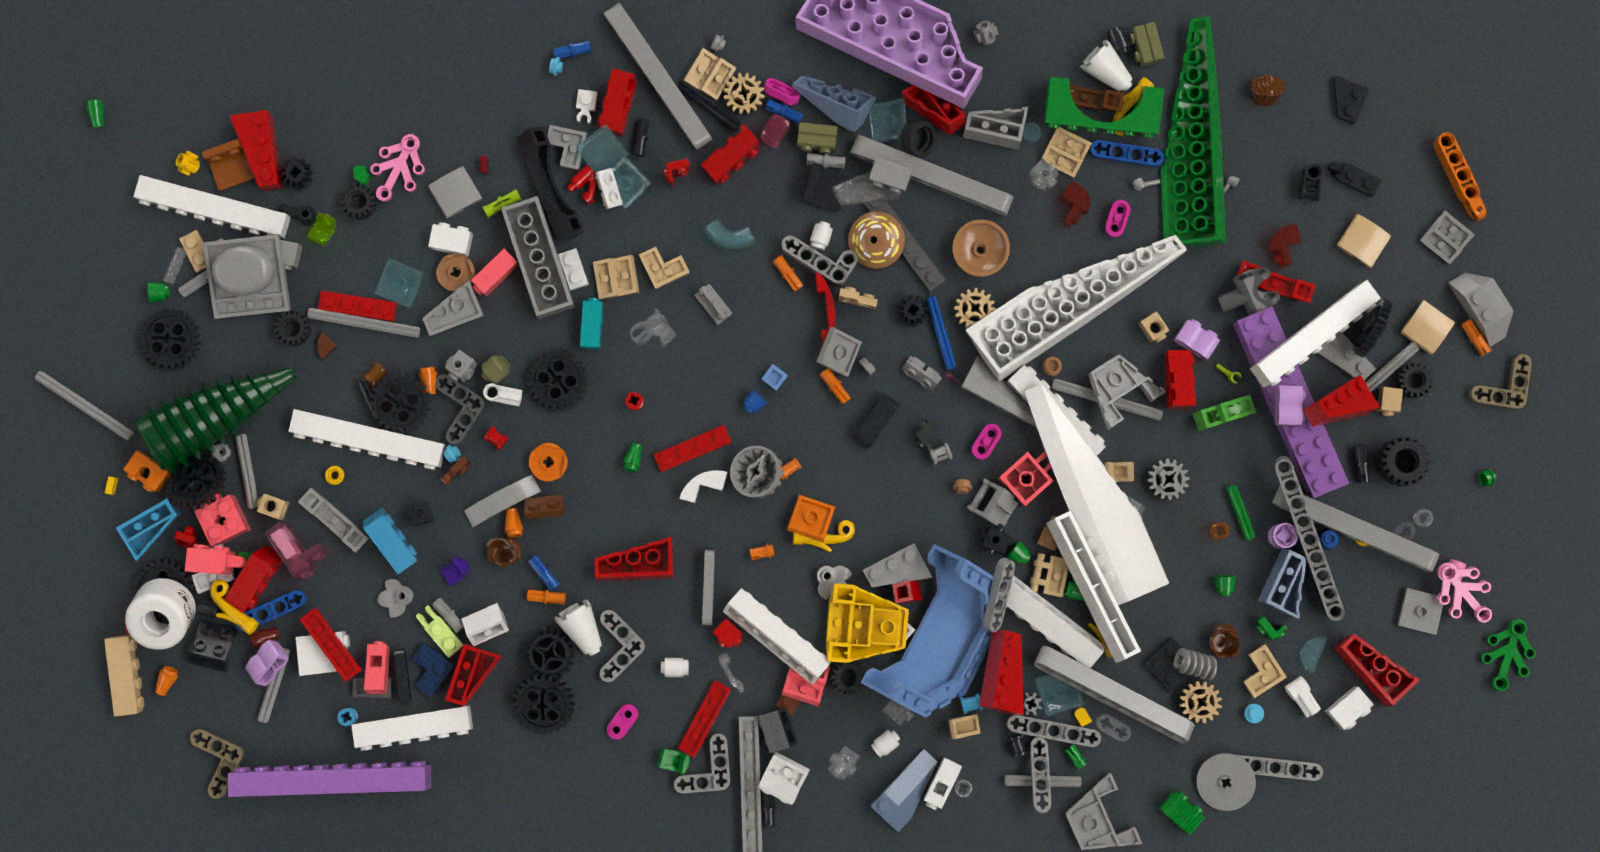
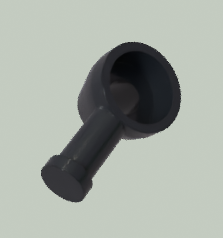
(309, 220)

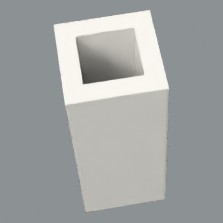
(942, 783)

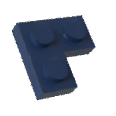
(437, 669)

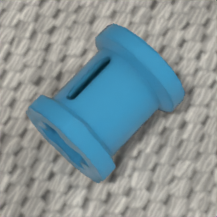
(970, 703)
(342, 720)

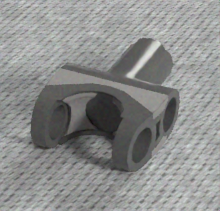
(1248, 294)

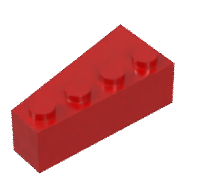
(260, 147)
(1003, 674)

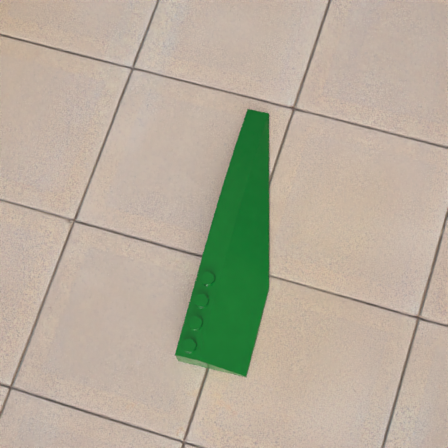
(1193, 157)

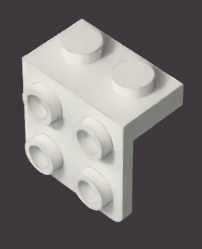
(783, 778)

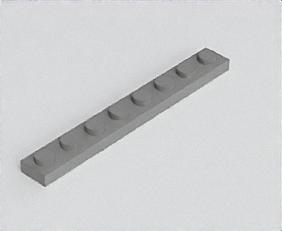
(749, 784)

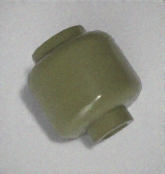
(495, 369)

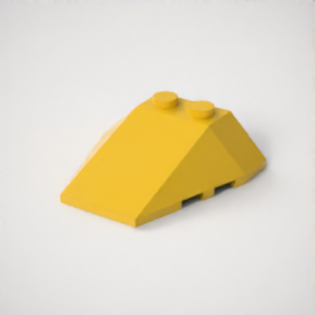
(863, 625)

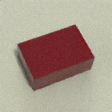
(484, 164)

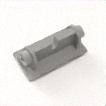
(713, 304)
(928, 378)

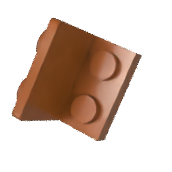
(229, 164)

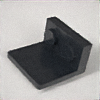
(212, 645)

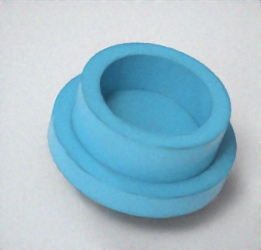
(555, 66)
(452, 453)
(1254, 713)

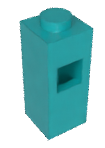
(591, 324)

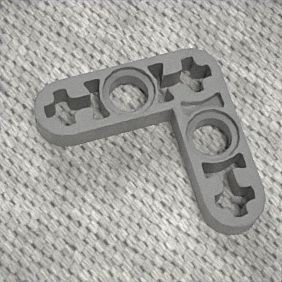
(626, 642)
(711, 777)

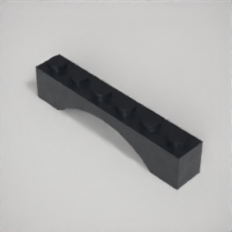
(536, 151)

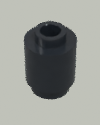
(1119, 40)

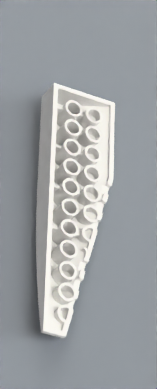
(1060, 307)
(1097, 504)

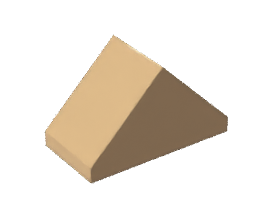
(963, 726)

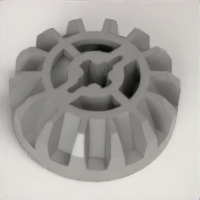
(744, 471)

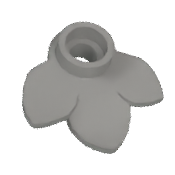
(837, 575)
(392, 597)

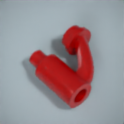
(580, 179)

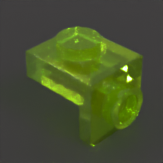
(322, 229)

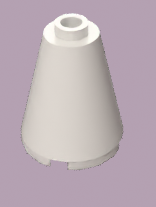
(1107, 67)
(581, 627)

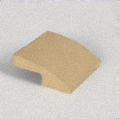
(709, 74)
(1066, 151)
(1364, 240)
(616, 277)
(1427, 327)

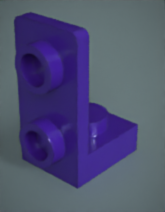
(456, 570)

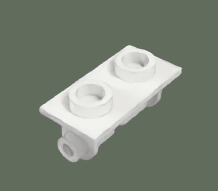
(610, 192)

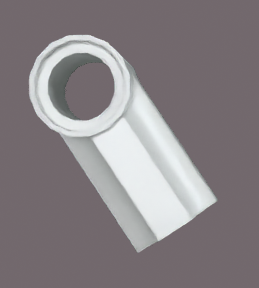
(505, 395)
(1300, 693)

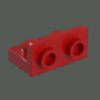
(677, 168)

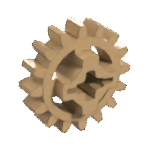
(751, 92)
(968, 302)
(1195, 709)

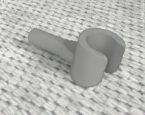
(1231, 181)
(1140, 184)

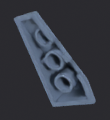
(841, 105)

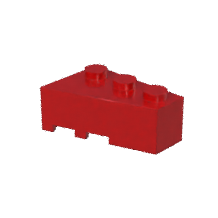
(731, 156)
(470, 673)

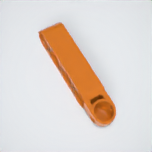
(1470, 204)

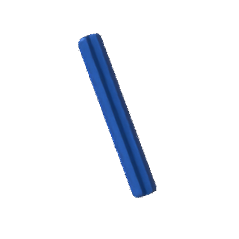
(941, 333)

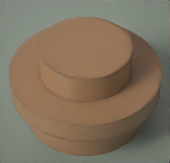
(1052, 366)
(962, 486)

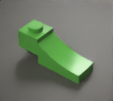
(1224, 412)

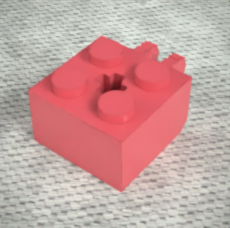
(1027, 467)
(211, 515)
(216, 561)

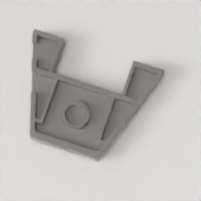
(1116, 380)
(1091, 822)

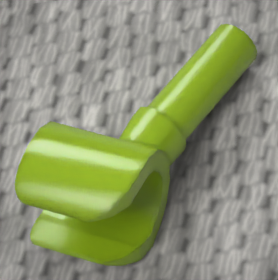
(1230, 374)

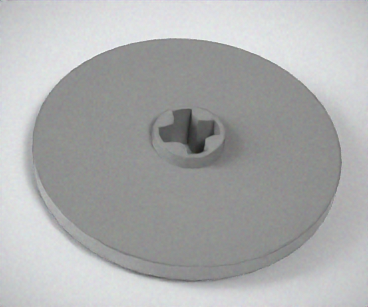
(1229, 796)

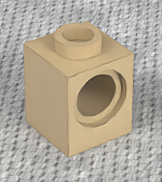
(1154, 319)
(1389, 400)
(278, 512)

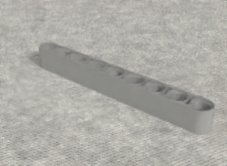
(657, 76)
(935, 176)
(1363, 531)
(1311, 547)
(1114, 694)

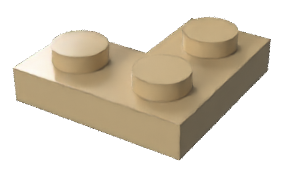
(194, 249)
(661, 272)
(850, 296)
(1268, 672)

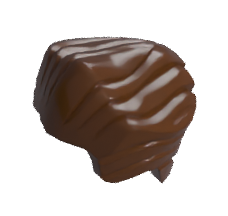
(1267, 90)
(503, 551)
(1225, 641)

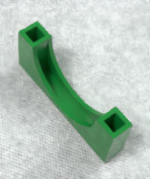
(1143, 118)

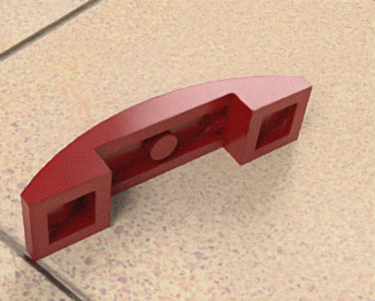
(1285, 286)
(822, 288)

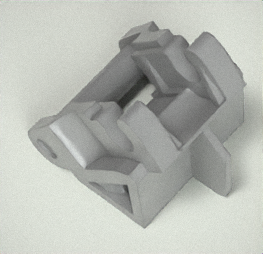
(998, 508)

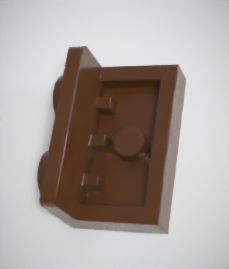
(544, 507)

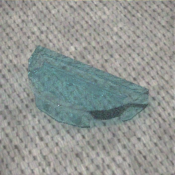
(1311, 653)

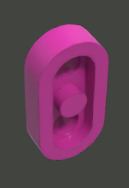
(781, 91)
(1117, 219)
(986, 442)
(622, 721)

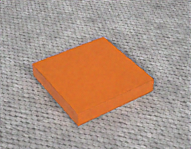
(811, 518)

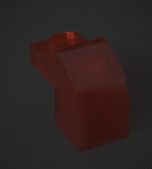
(1078, 199)
(1281, 240)

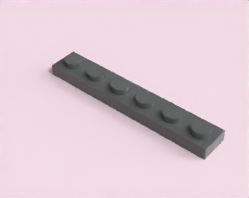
(912, 251)

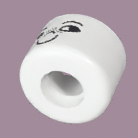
(164, 597)

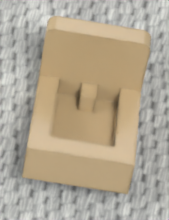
(1121, 471)

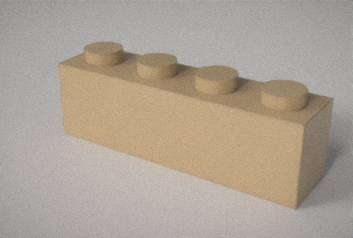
(123, 675)

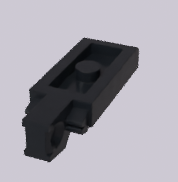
(1355, 178)

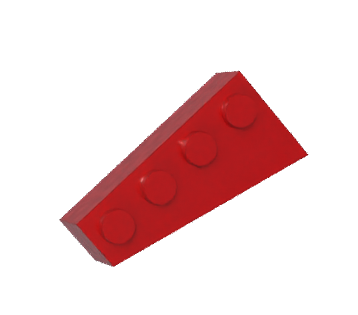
(1344, 402)
(637, 563)
(1375, 670)

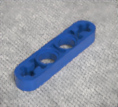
(1126, 153)
(270, 608)

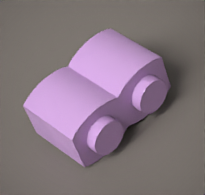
(1197, 339)
(1289, 405)
(267, 662)

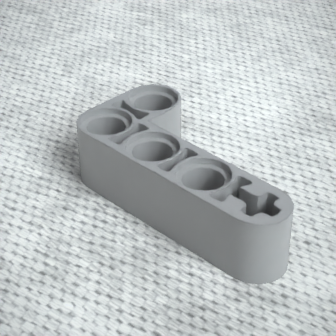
(817, 257)

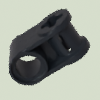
(1309, 186)

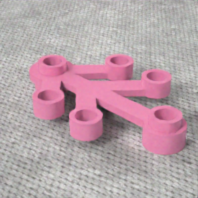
(399, 165)
(1461, 590)

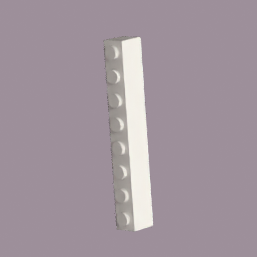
(210, 206)
(1315, 333)
(367, 438)
(1093, 587)

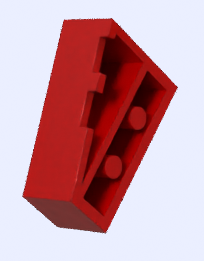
(618, 101)
(935, 109)
(1179, 379)
(254, 578)

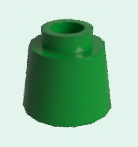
(157, 291)
(1018, 553)
(1225, 584)

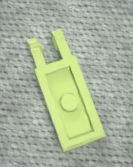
(441, 633)

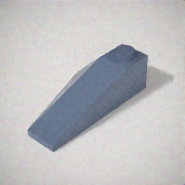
(903, 794)

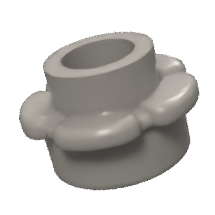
(717, 43)
(226, 452)

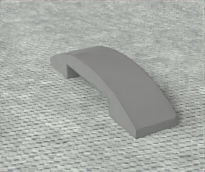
(502, 500)
(333, 519)

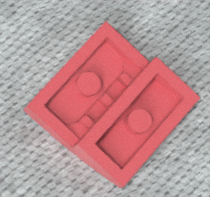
(800, 689)

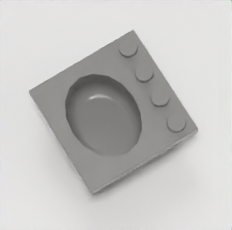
(246, 276)

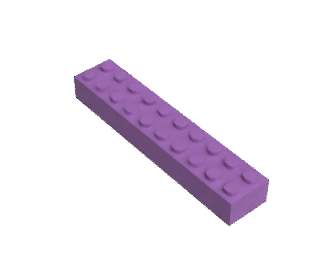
(1307, 445)
(327, 780)

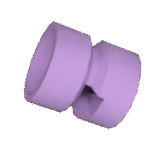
(1282, 535)

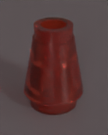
(264, 635)

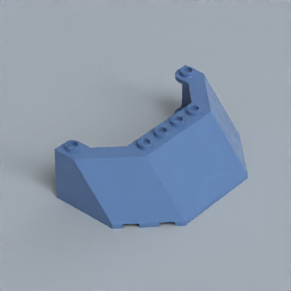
(947, 642)

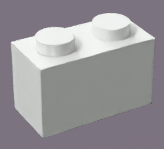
(450, 239)
(485, 624)
(1349, 708)

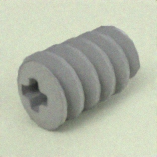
(1195, 664)

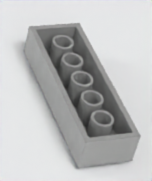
(538, 257)

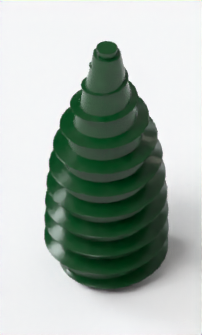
(207, 416)

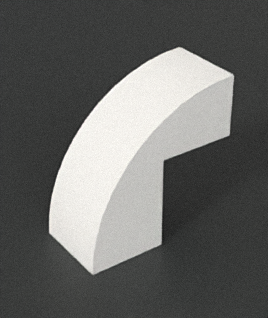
(709, 479)

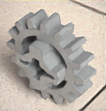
(1161, 473)

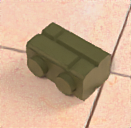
(1146, 44)
(817, 137)

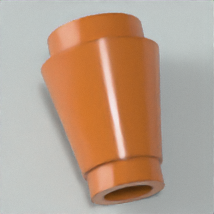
(429, 377)
(513, 524)
(166, 679)

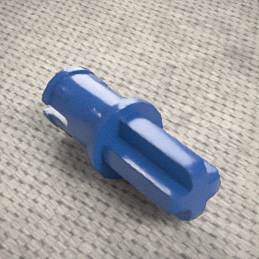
(572, 49)
(784, 111)
(543, 573)

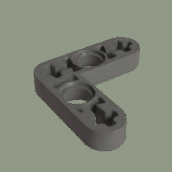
(466, 410)

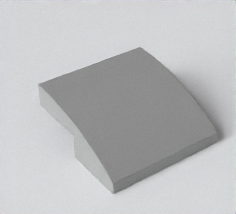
(454, 192)
(1447, 237)

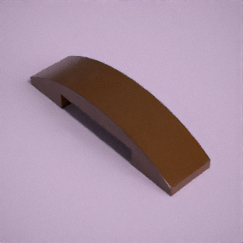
(1097, 99)

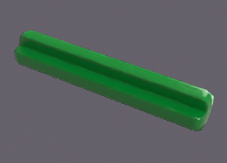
(1240, 512)

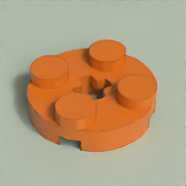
(542, 453)

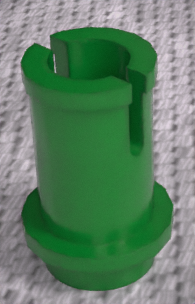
(1076, 758)

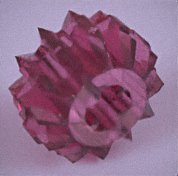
(775, 131)

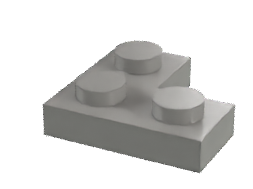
(568, 140)

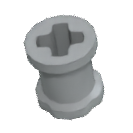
(940, 453)

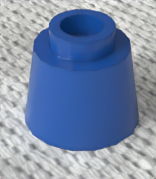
(754, 402)
(1328, 539)

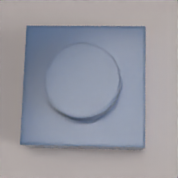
(774, 377)

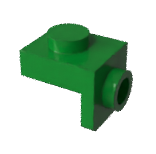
(1265, 628)
(673, 760)

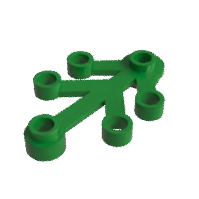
(1509, 651)

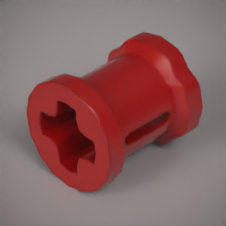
(639, 403)
(496, 438)

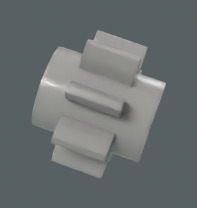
(985, 32)
(1036, 701)

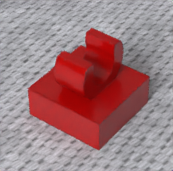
(187, 538)

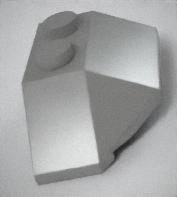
(1484, 305)

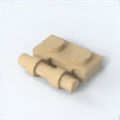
(1055, 577)

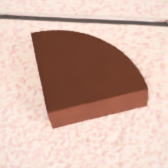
(325, 346)

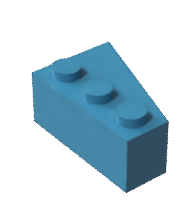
(147, 527)
(390, 540)

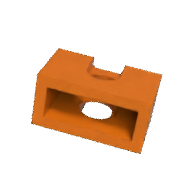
(138, 464)

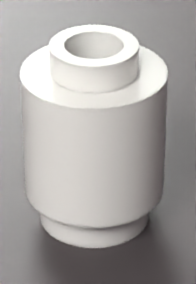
(821, 235)
(675, 667)
(886, 743)

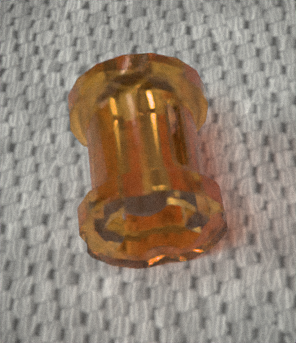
(375, 374)
(1225, 529)

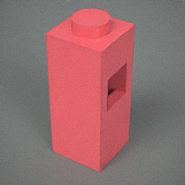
(494, 273)
(377, 668)

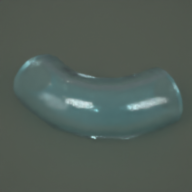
(729, 239)

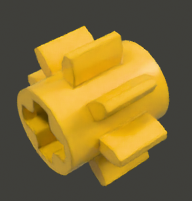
(187, 163)

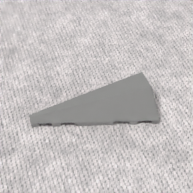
(985, 385)

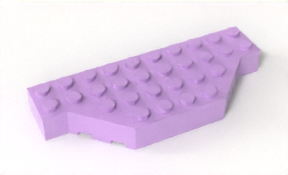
(899, 38)

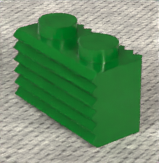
(1181, 812)

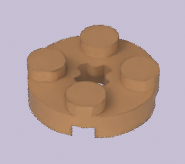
(446, 267)

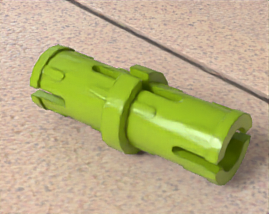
(501, 202)

